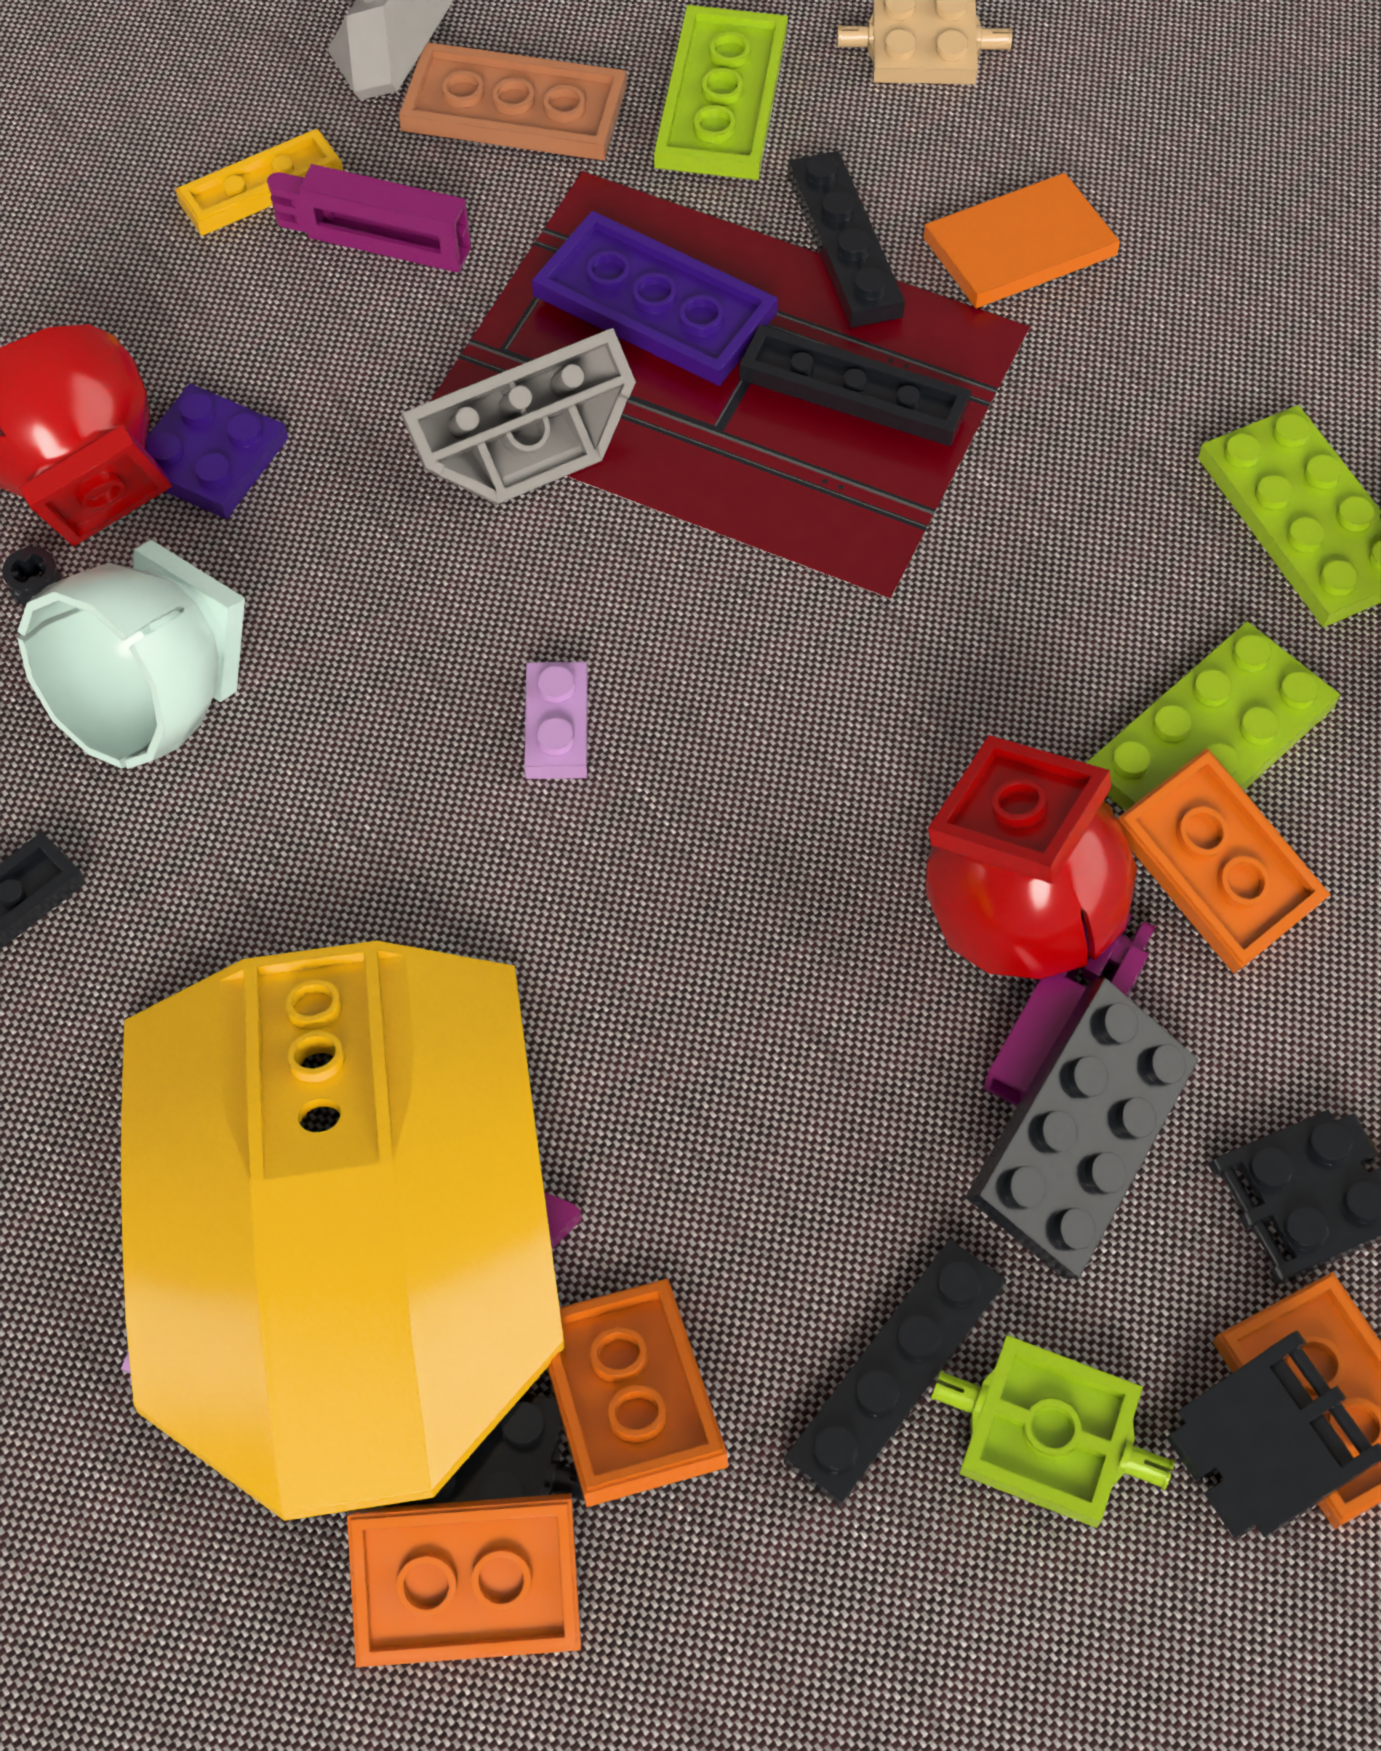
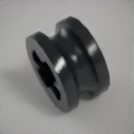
(28, 563)

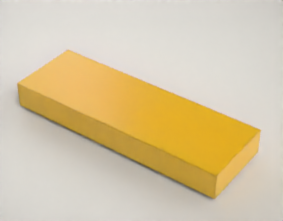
(243, 186)

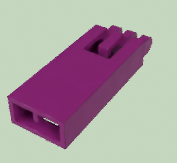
(373, 216)
(1052, 1006)

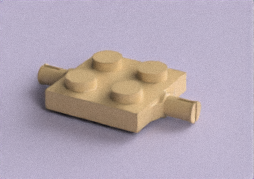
(924, 41)

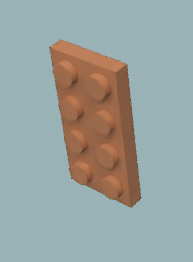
(513, 101)

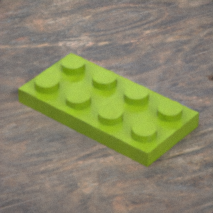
(721, 92)
(1303, 510)
(1239, 702)

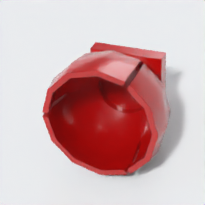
(75, 429)
(1021, 858)

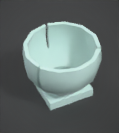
(132, 653)

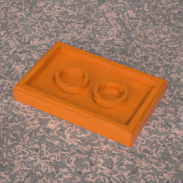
(1020, 240)
(1221, 860)
(1344, 1354)
(633, 1395)
(463, 1580)

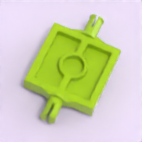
(1052, 1431)

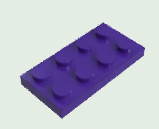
(655, 297)

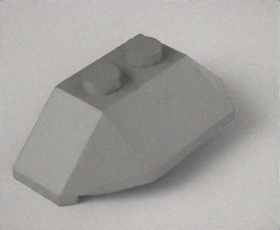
(383, 42)
(526, 421)

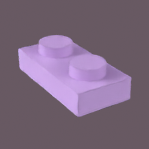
(556, 720)

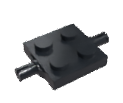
(514, 1459)

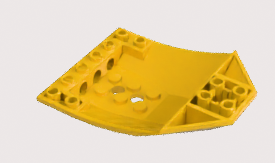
(349, 1297)

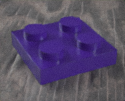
(213, 449)

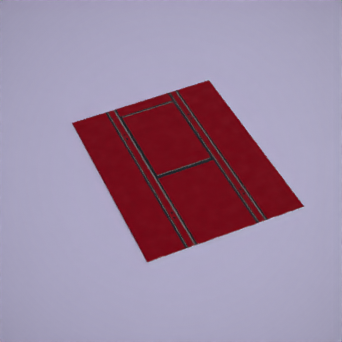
(748, 457)

